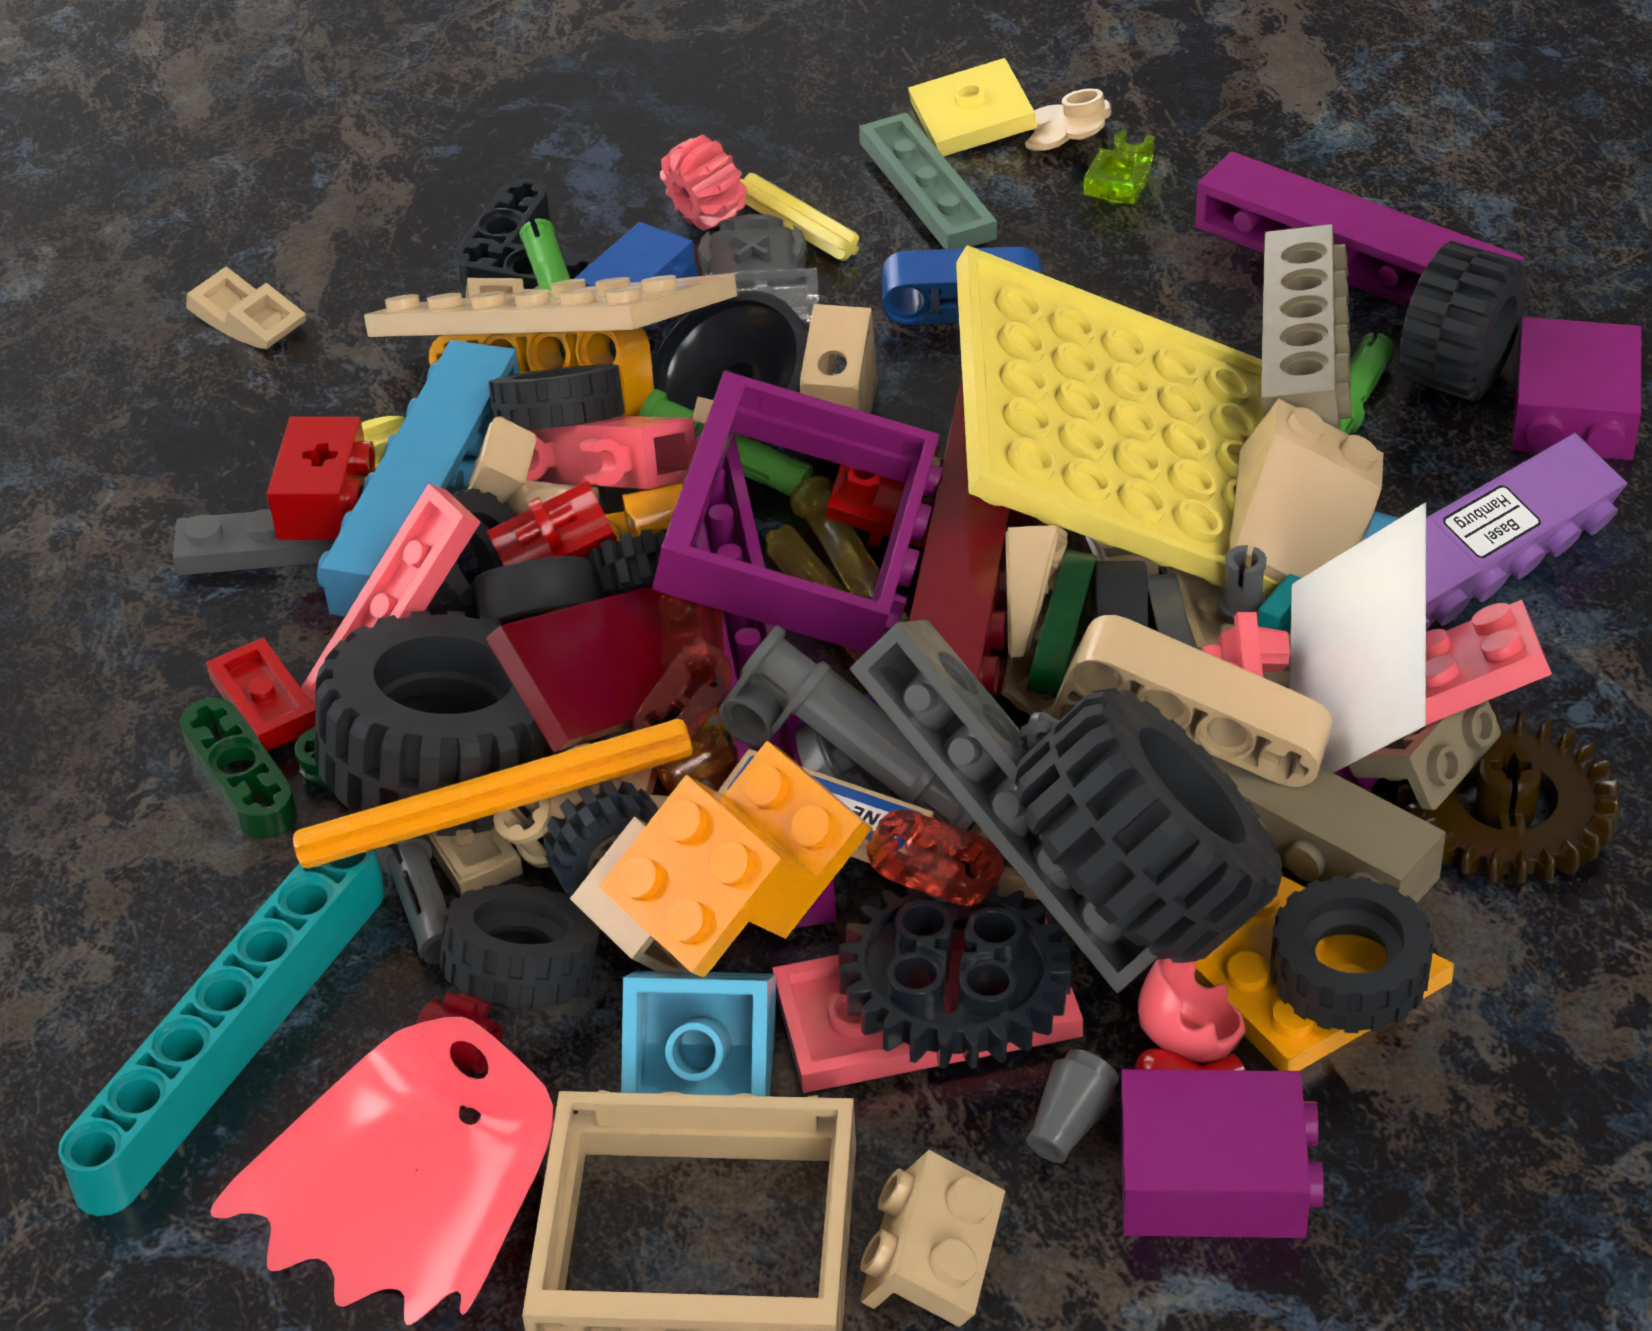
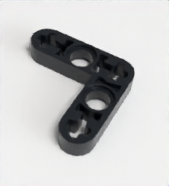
(504, 255)

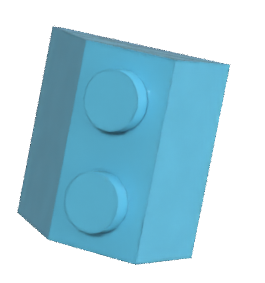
(698, 1033)

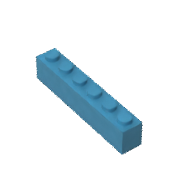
(432, 446)

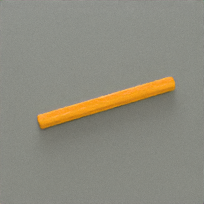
(492, 793)

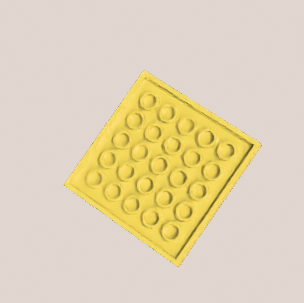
(1102, 416)

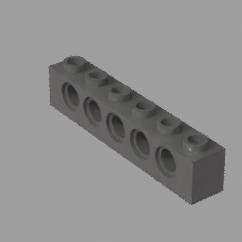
(977, 758)

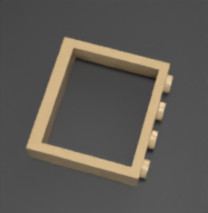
(695, 1128)

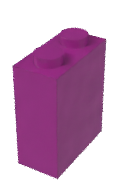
(1577, 382)
(1217, 1154)

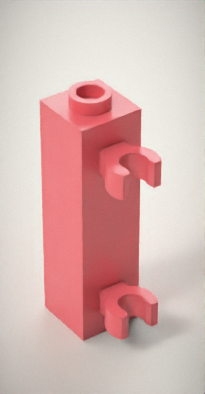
(615, 452)

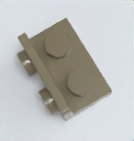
(1435, 755)

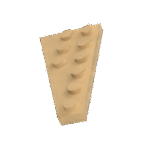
(564, 308)

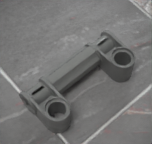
(786, 682)

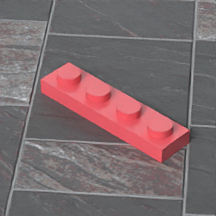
(409, 569)

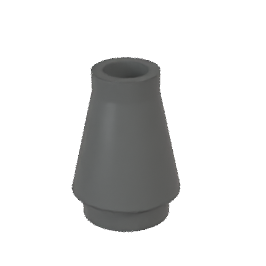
(1073, 1101)

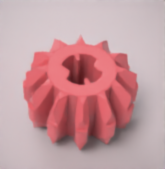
(703, 182)

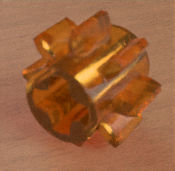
(710, 758)

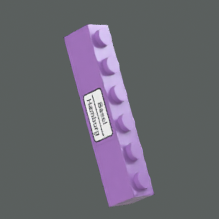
(1514, 524)

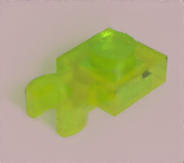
(1121, 172)

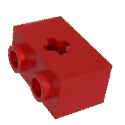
(318, 476)

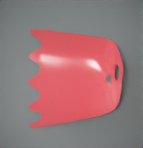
(346, 1176)

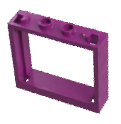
(826, 433)

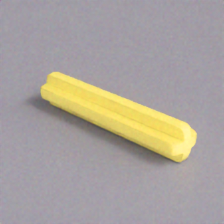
(815, 226)

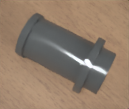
(1242, 583)

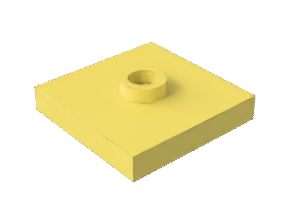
(972, 107)

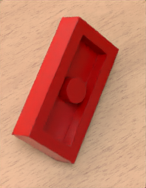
(263, 693)

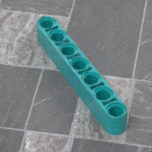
(216, 1031)

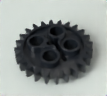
(1008, 980)

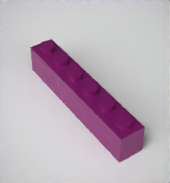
(1383, 246)

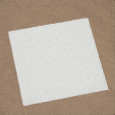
(1364, 640)

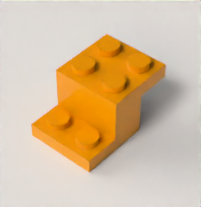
(734, 858)

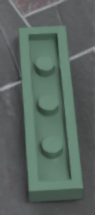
(928, 182)

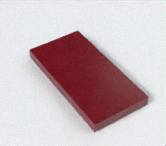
(585, 665)

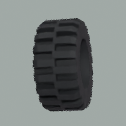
(418, 711)
(1147, 826)

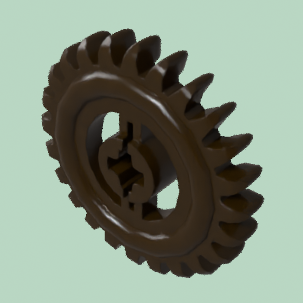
(1512, 775)

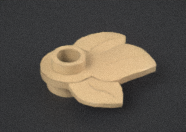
(1077, 118)

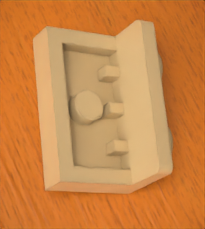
(933, 1238)

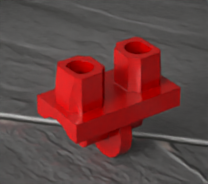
(869, 503)
(557, 528)

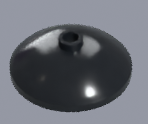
(740, 335)

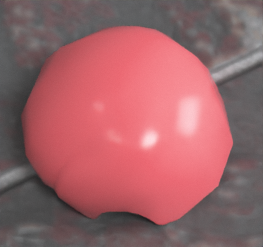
(1187, 1016)

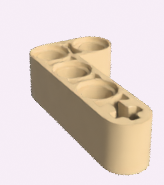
(1216, 702)

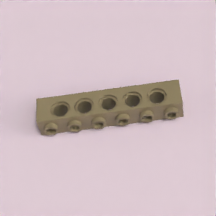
(1306, 323)

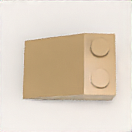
(1303, 491)

